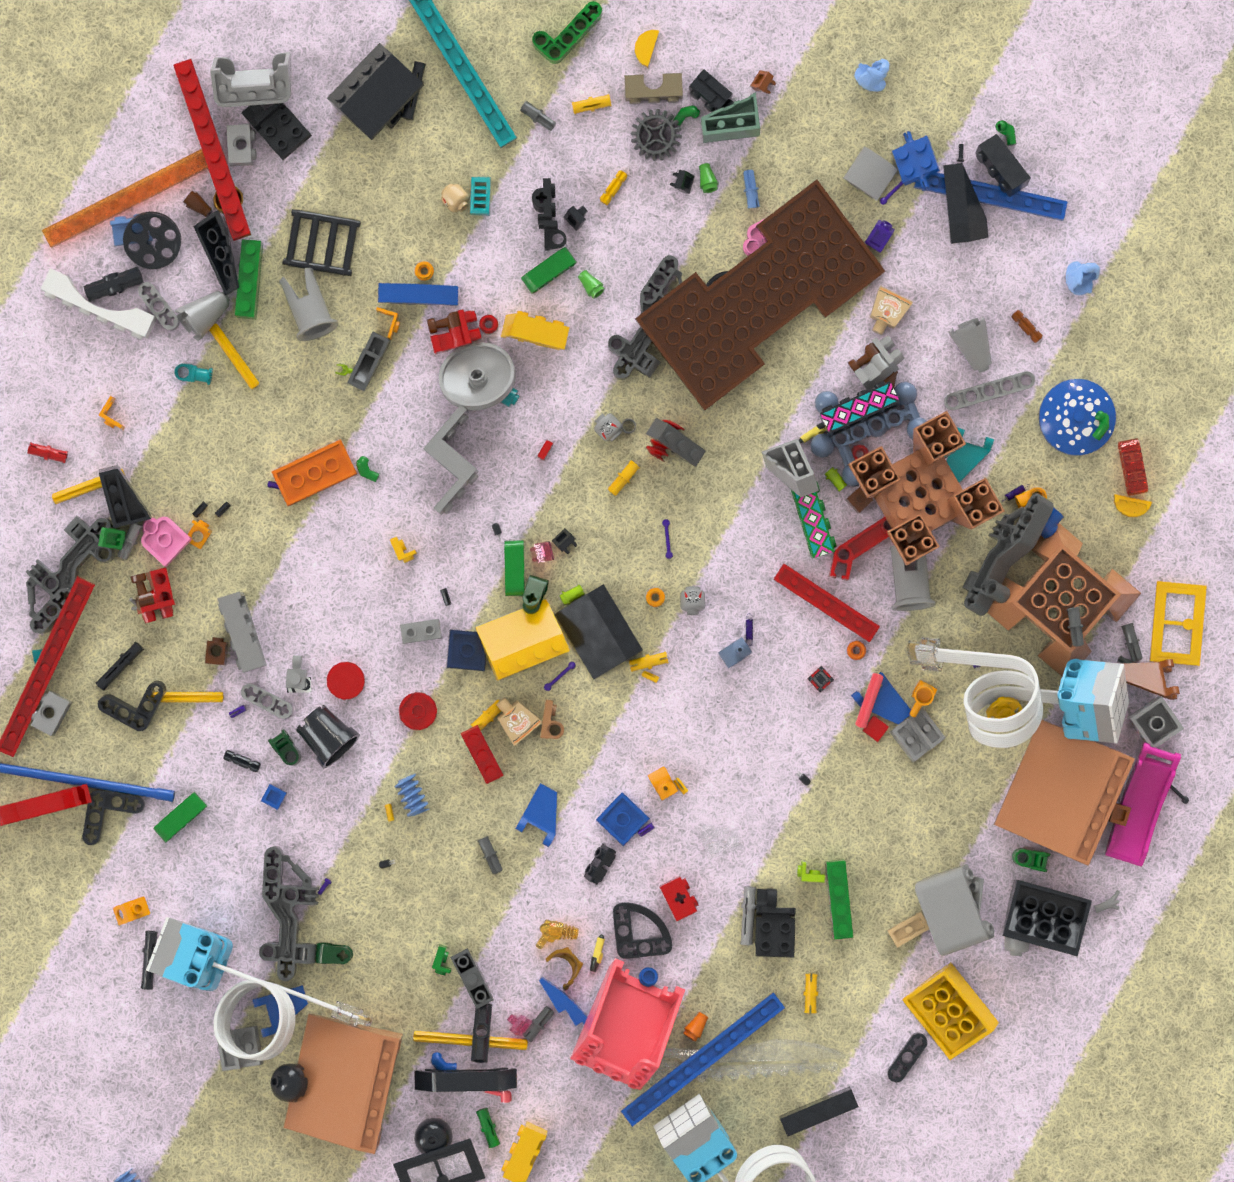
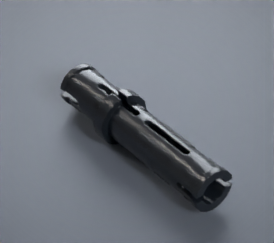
(408, 112)
(116, 669)
(150, 943)

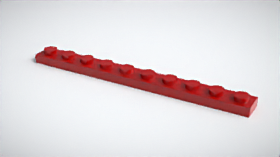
(212, 149)
(45, 666)

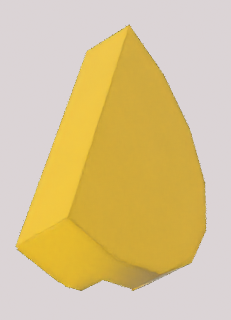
(645, 45)
(1130, 506)

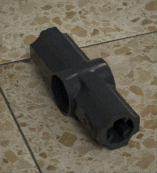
(113, 283)
(480, 1044)

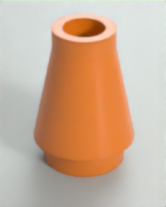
(696, 1027)

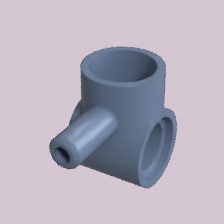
(735, 652)

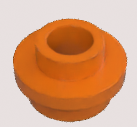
(862, 650)

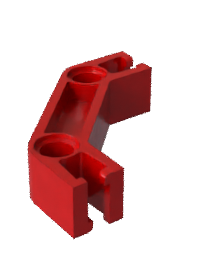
(859, 545)
(44, 804)

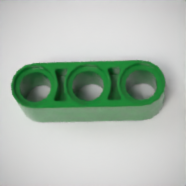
(548, 269)
(514, 568)
(179, 817)

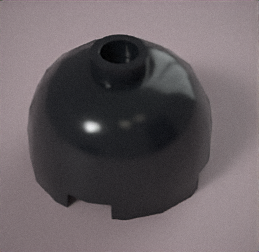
(289, 1082)
(434, 1128)

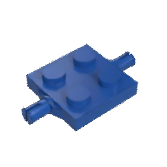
(916, 160)

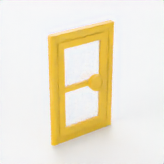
(1178, 623)

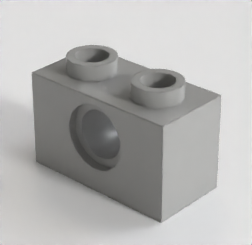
(236, 134)
(421, 631)
(60, 706)

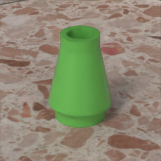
(708, 181)
(592, 285)

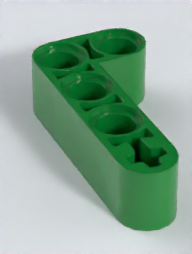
(570, 30)

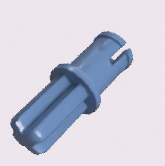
(751, 190)

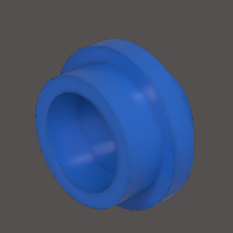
(648, 977)

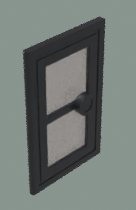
(447, 1164)

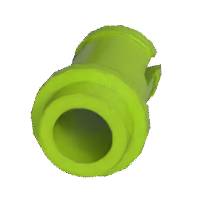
(835, 478)
(571, 595)

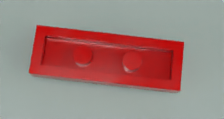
(482, 754)

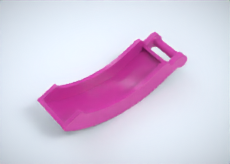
(1145, 796)

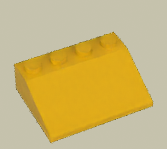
(521, 640)
(951, 1011)

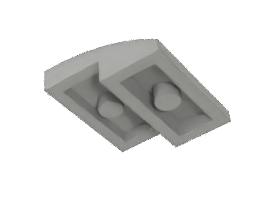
(870, 173)
(917, 735)
(246, 1040)

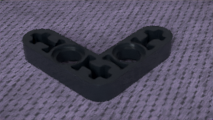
(140, 712)
(107, 804)

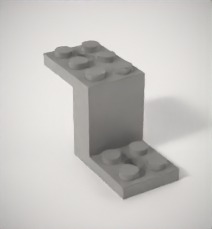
(451, 460)

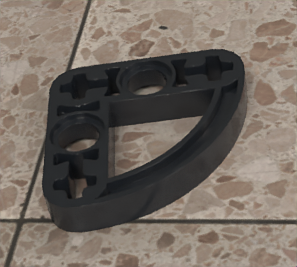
(628, 939)

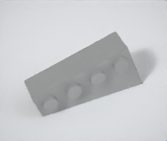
(242, 631)

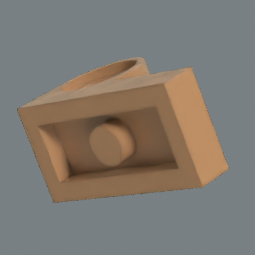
(550, 710)

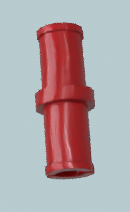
(47, 452)

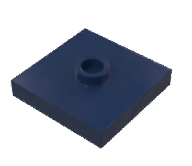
(465, 651)

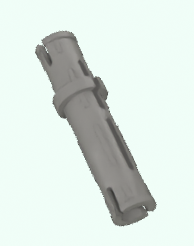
(748, 915)

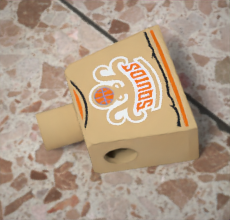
(888, 309)
(517, 720)

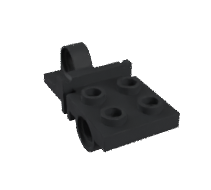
(277, 127)
(549, 209)
(774, 928)

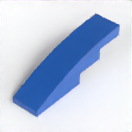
(417, 294)
(563, 1002)

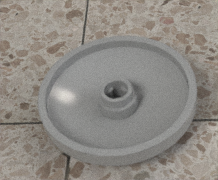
(477, 376)

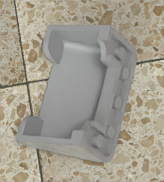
(251, 86)
(952, 910)

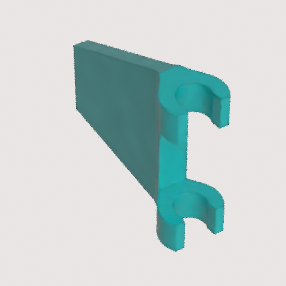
(967, 457)

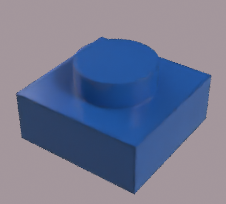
(273, 796)

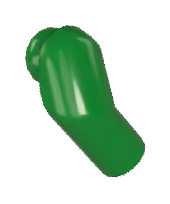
(689, 111)
(1007, 130)
(1103, 419)
(364, 471)

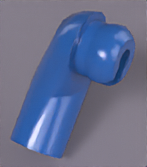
(440, 1064)

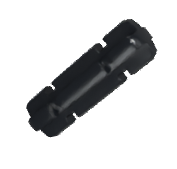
(241, 761)

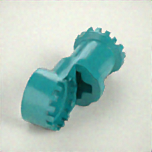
(195, 373)

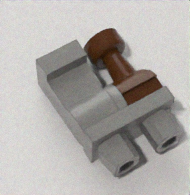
(881, 362)

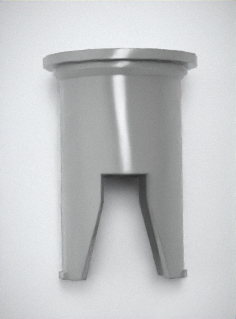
(309, 311)
(911, 587)

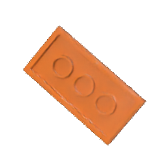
(314, 473)

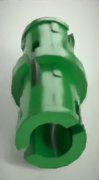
(488, 1127)

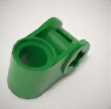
(1034, 859)

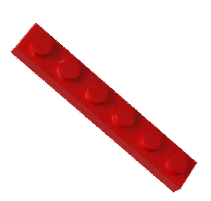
(826, 602)

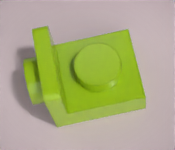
(812, 876)

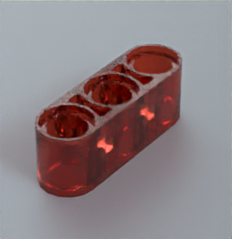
(1133, 466)

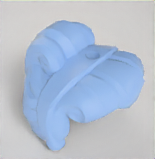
(872, 77)
(1080, 277)

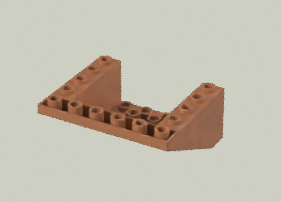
(1064, 792)
(347, 1082)

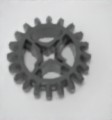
(650, 142)

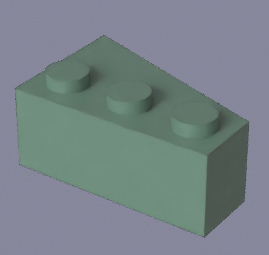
(732, 122)

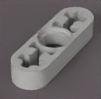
(145, 298)
(282, 703)

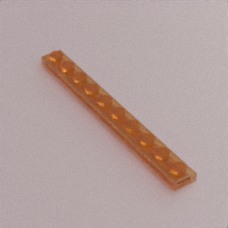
(125, 198)

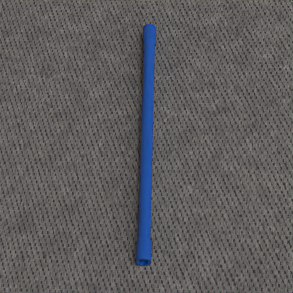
(159, 794)

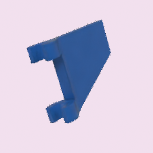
(888, 703)
(541, 813)
(273, 1009)

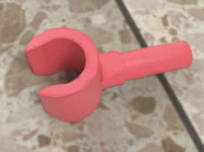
(505, 1095)

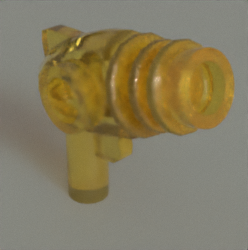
(555, 930)

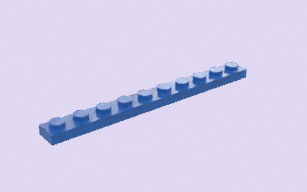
(702, 1059)

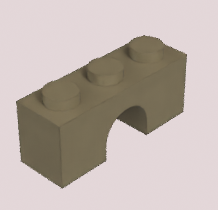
(669, 90)

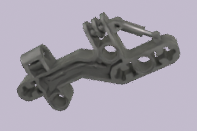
(635, 350)
(1012, 545)
(69, 566)
(283, 909)

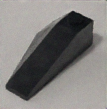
(965, 214)
(217, 246)

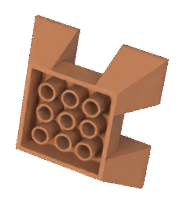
(927, 464)
(1062, 566)

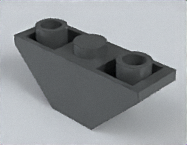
(472, 978)

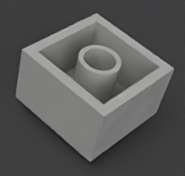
(1155, 722)

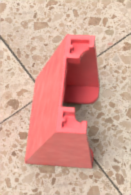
(627, 1028)

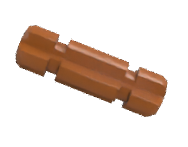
(1027, 326)

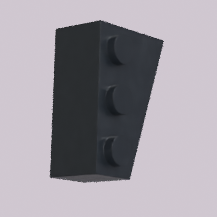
(121, 498)

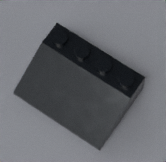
(375, 91)
(598, 631)
(1046, 917)

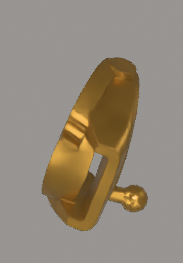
(573, 961)

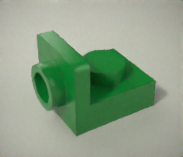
(111, 538)
(441, 956)

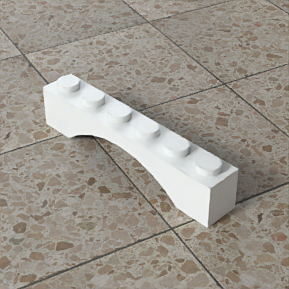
(134, 320)

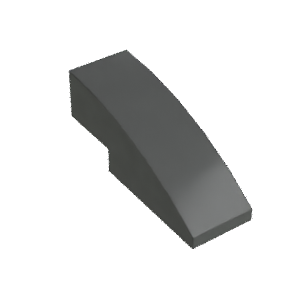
(369, 361)

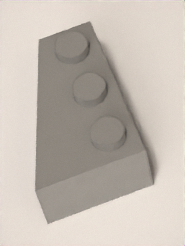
(791, 467)

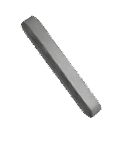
(996, 384)

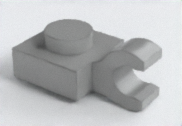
(296, 677)

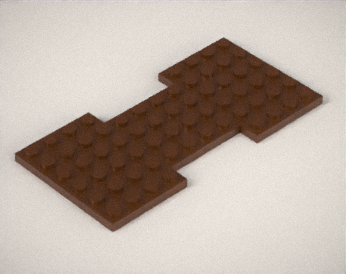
(806, 261)

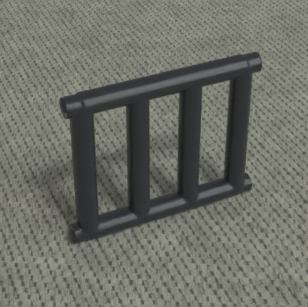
(308, 263)

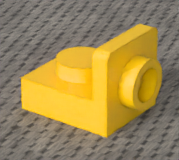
(399, 548)

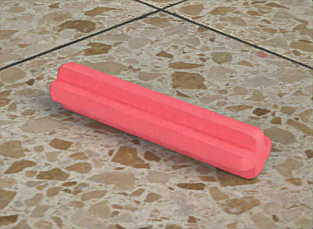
(869, 700)

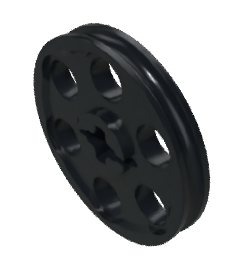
(148, 248)

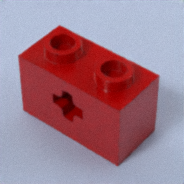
(683, 909)

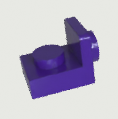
(880, 235)

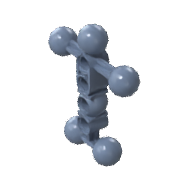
(823, 446)

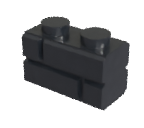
(709, 91)

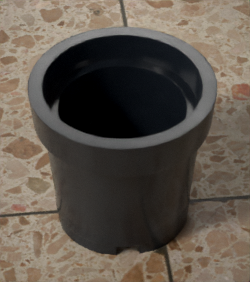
(327, 736)

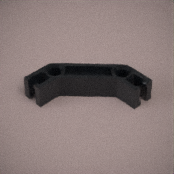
(465, 1080)

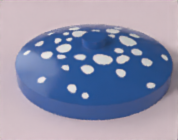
(1069, 416)

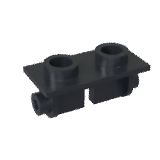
(603, 856)

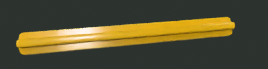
(462, 1039)

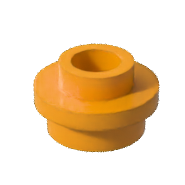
(420, 266)
(655, 591)

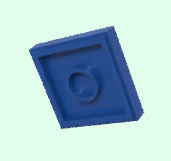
(622, 819)

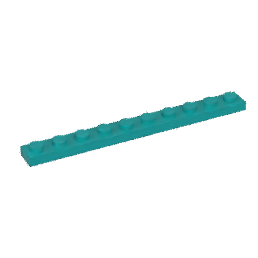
(464, 71)

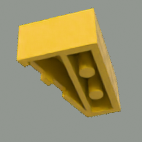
(535, 330)
(524, 1152)

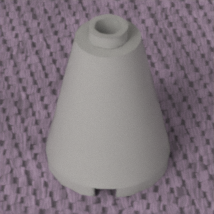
(203, 313)
(973, 343)

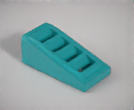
(480, 211)

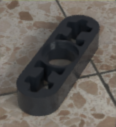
(919, 1048)

